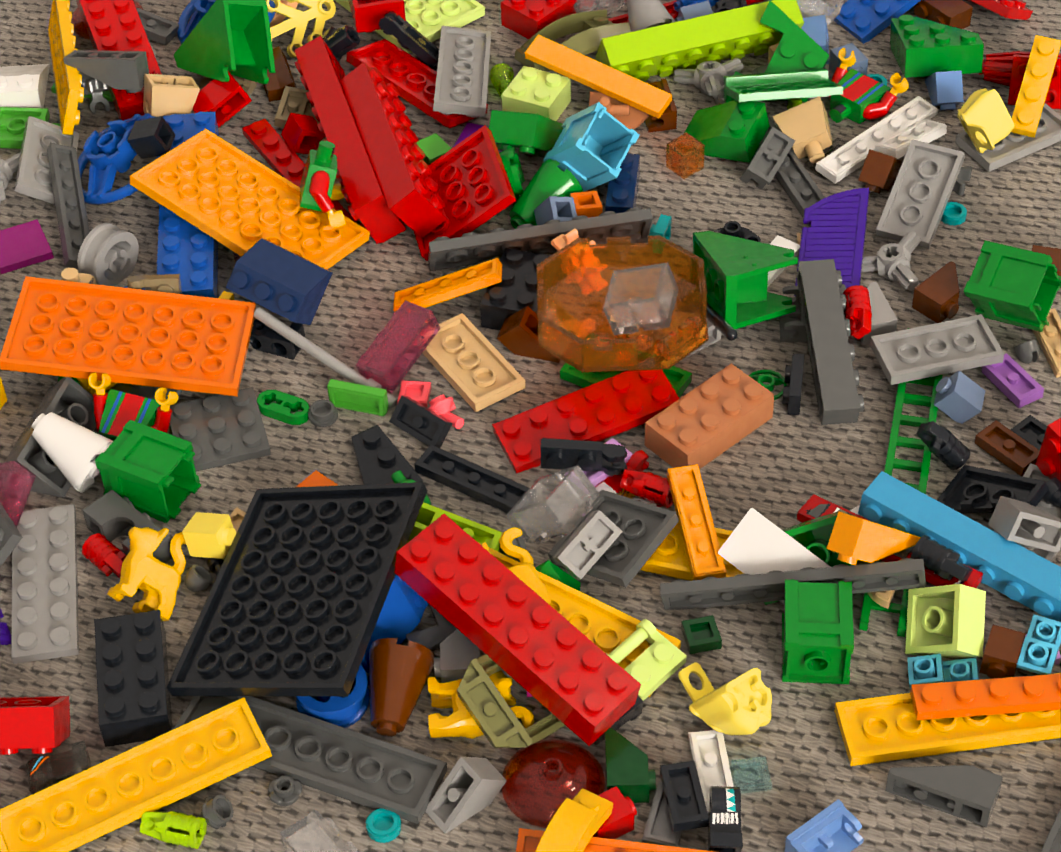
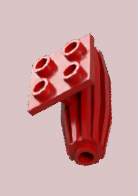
(1009, 70)

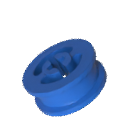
(339, 709)

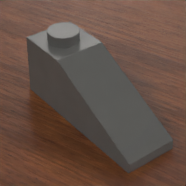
(114, 68)
(950, 789)

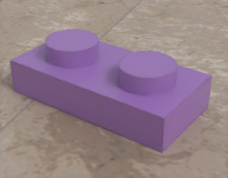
(1013, 381)

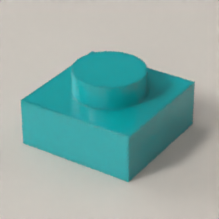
(662, 227)

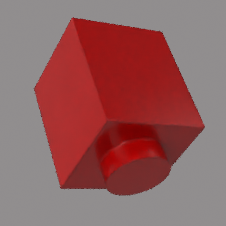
(301, 133)
(622, 816)

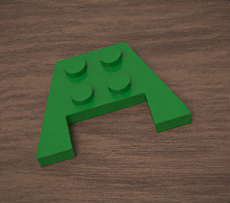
(795, 50)

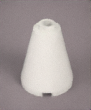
(70, 448)

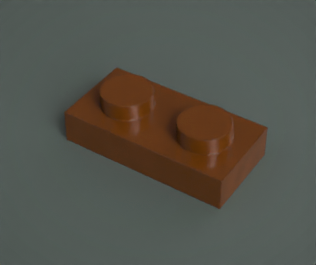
(1007, 447)

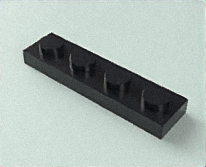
(470, 478)

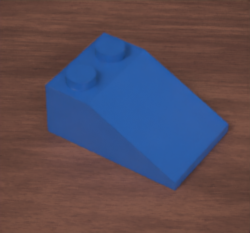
(398, 616)

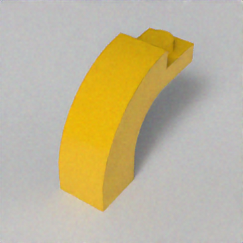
(575, 823)

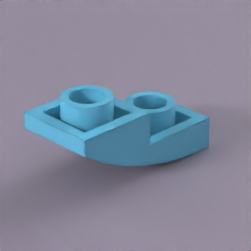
(1040, 646)
(934, 670)

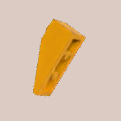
(866, 540)

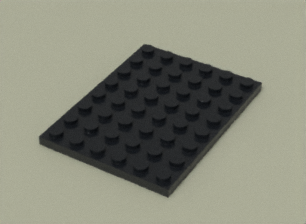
(299, 592)

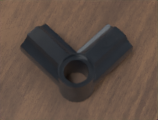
(341, 40)

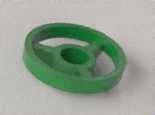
(766, 377)

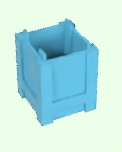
(592, 146)

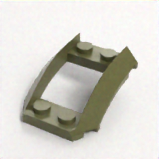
(592, 28)
(493, 712)

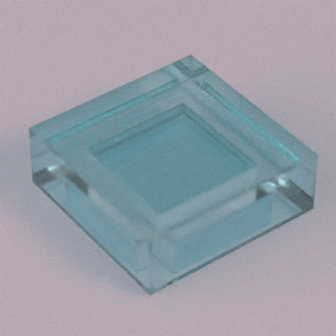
(751, 774)

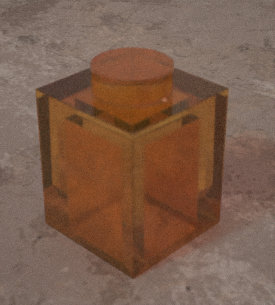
(685, 155)

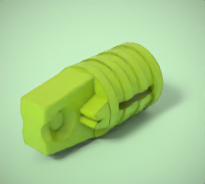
(174, 828)

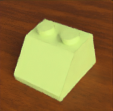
(946, 621)

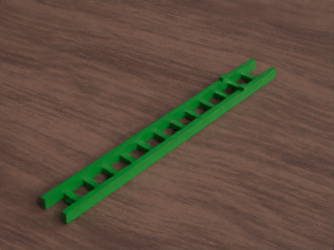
(892, 462)

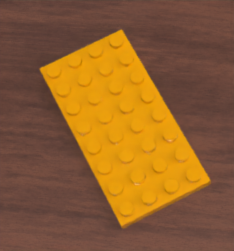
(242, 201)

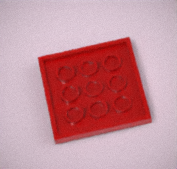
(471, 186)

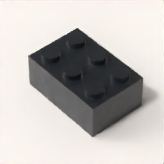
(516, 289)

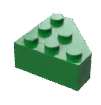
(932, 47)

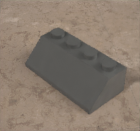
(68, 401)

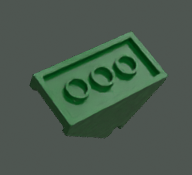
(231, 39)
(738, 277)

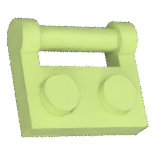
(655, 663)

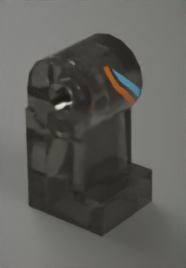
(48, 770)

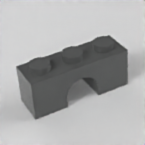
(116, 516)

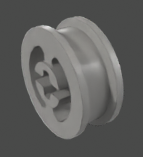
(108, 254)

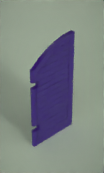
(837, 233)

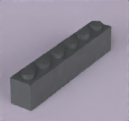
(828, 342)

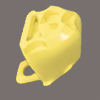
(985, 119)
(734, 707)

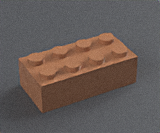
(709, 419)

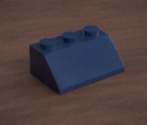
(280, 281)

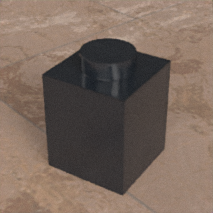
(151, 137)

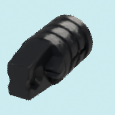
(944, 445)
(940, 559)

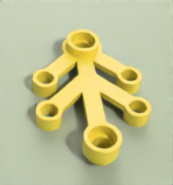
(300, 19)

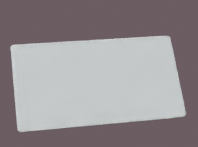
(763, 547)

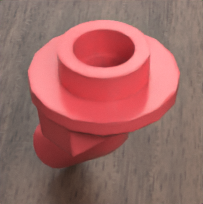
(443, 407)

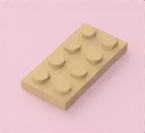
(472, 364)

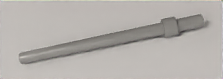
(318, 352)

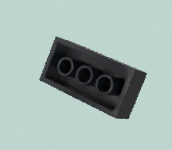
(132, 678)

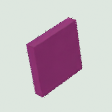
(23, 246)

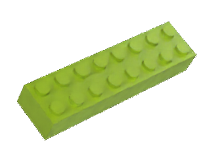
(694, 41)

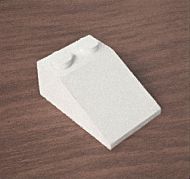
(23, 85)

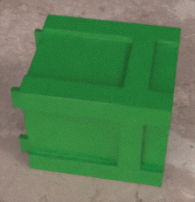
(1013, 285)
(149, 470)
(817, 632)

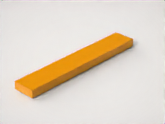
(598, 76)

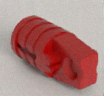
(858, 310)
(647, 486)
(103, 554)

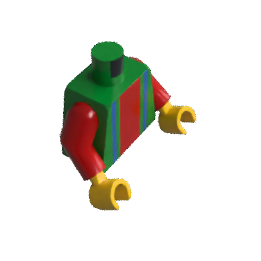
(862, 96)
(318, 184)
(116, 408)

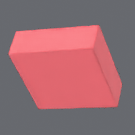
(416, 390)

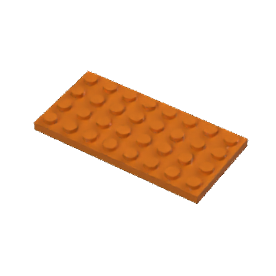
(129, 336)

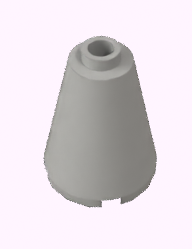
(647, 14)

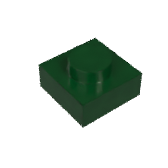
(701, 634)

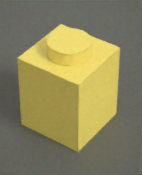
(209, 535)

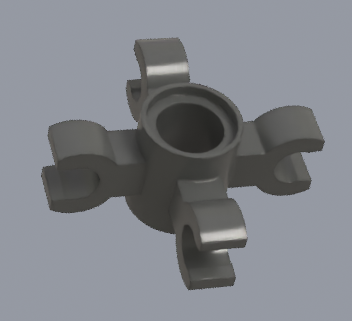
(95, 88)

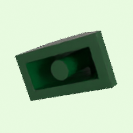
(628, 768)

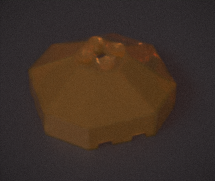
(572, 299)

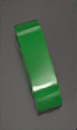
(282, 408)

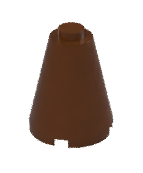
(396, 682)

